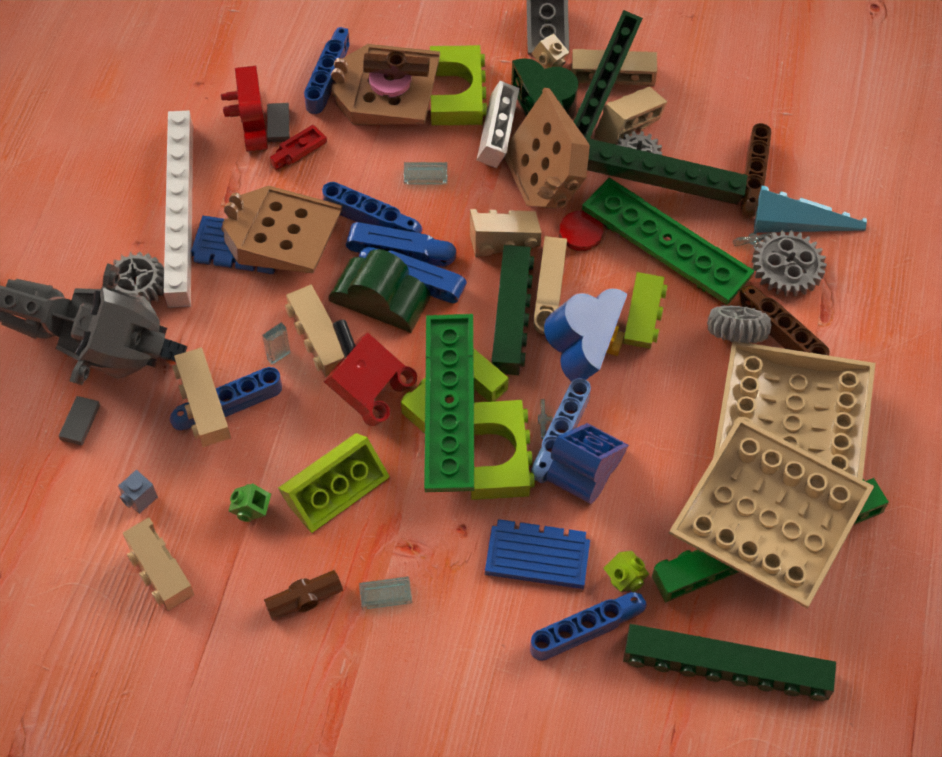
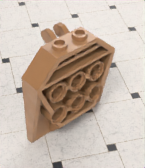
(365, 106)
(548, 155)
(278, 228)

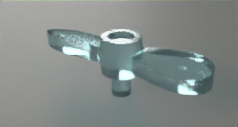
(752, 238)
(542, 418)

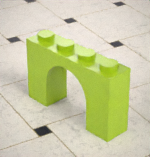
(467, 106)
(487, 381)
(513, 476)

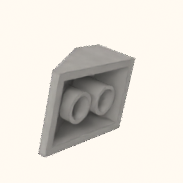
(545, 19)

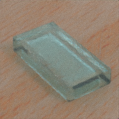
(425, 172)
(276, 343)
(385, 593)

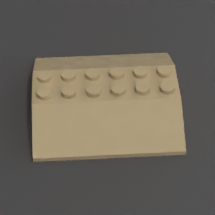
(802, 398)
(772, 511)

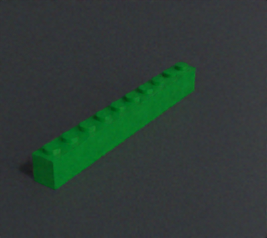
(698, 569)

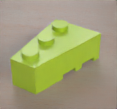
(645, 310)

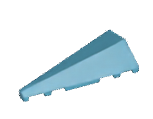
(780, 212)

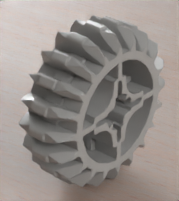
(148, 273)
(739, 324)

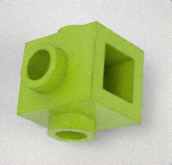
(626, 571)

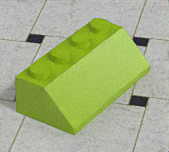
(334, 482)

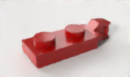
(298, 147)

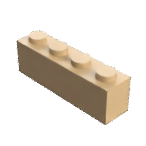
(637, 69)
(316, 328)
(202, 397)

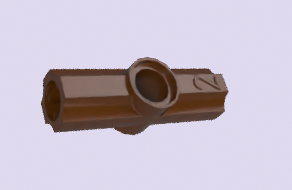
(396, 65)
(303, 595)

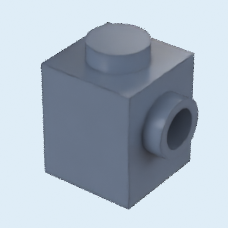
(137, 491)

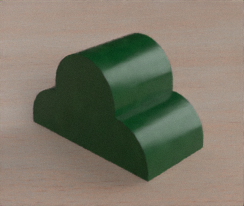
(533, 78)
(381, 289)

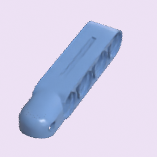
(563, 421)

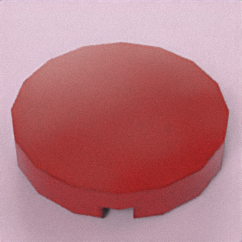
(581, 231)

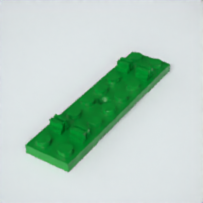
(684, 253)
(449, 425)

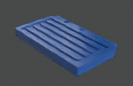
(211, 245)
(538, 556)

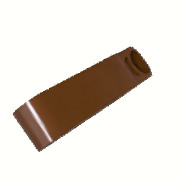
(756, 167)
(793, 330)

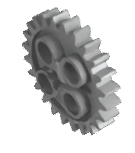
(789, 263)

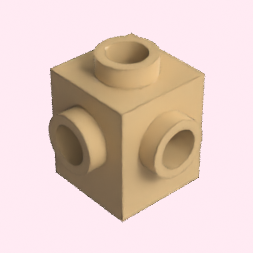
(550, 52)

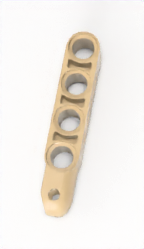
(549, 280)

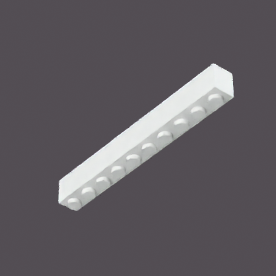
(178, 210)

